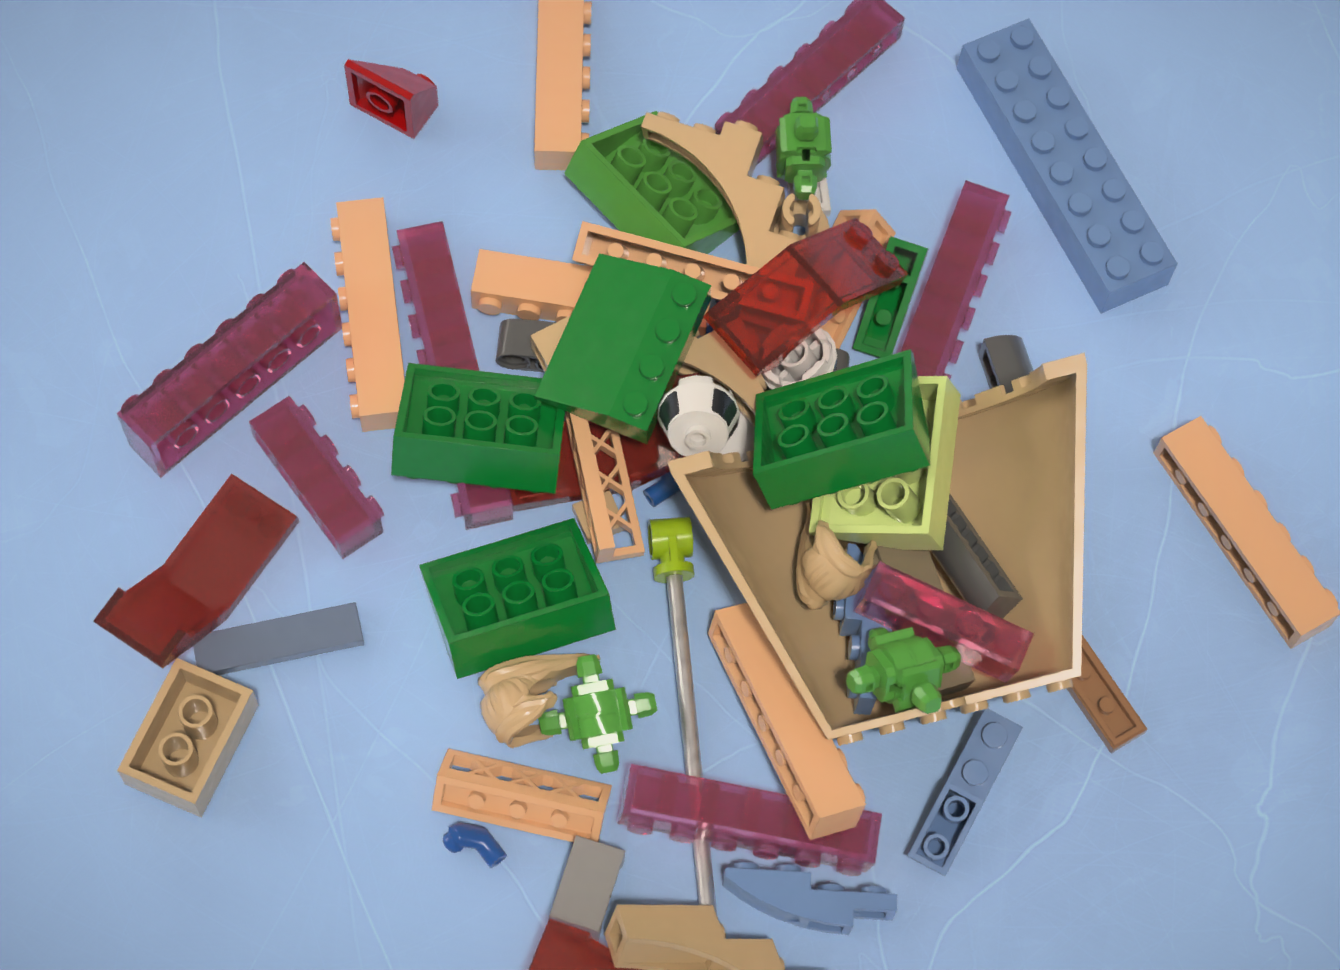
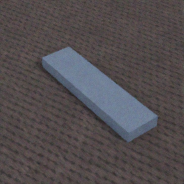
(280, 639)

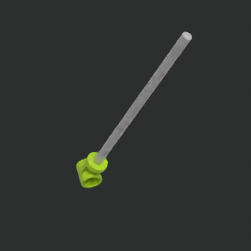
(671, 543)

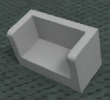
(587, 885)

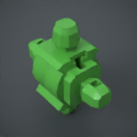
(803, 147)
(904, 670)
(597, 713)

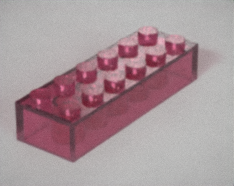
(230, 369)

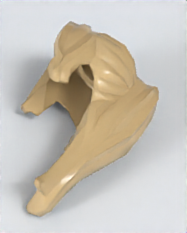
(825, 568)
(513, 697)

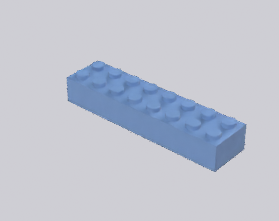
(1066, 166)

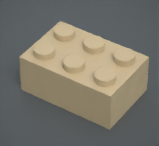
(188, 737)

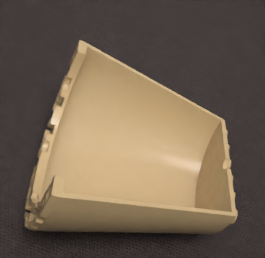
(1017, 484)

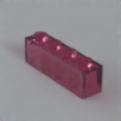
(317, 477)
(979, 636)

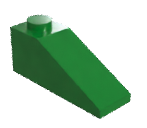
(888, 310)

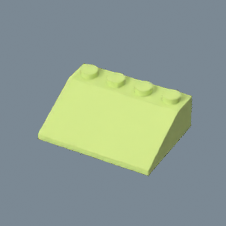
(909, 507)

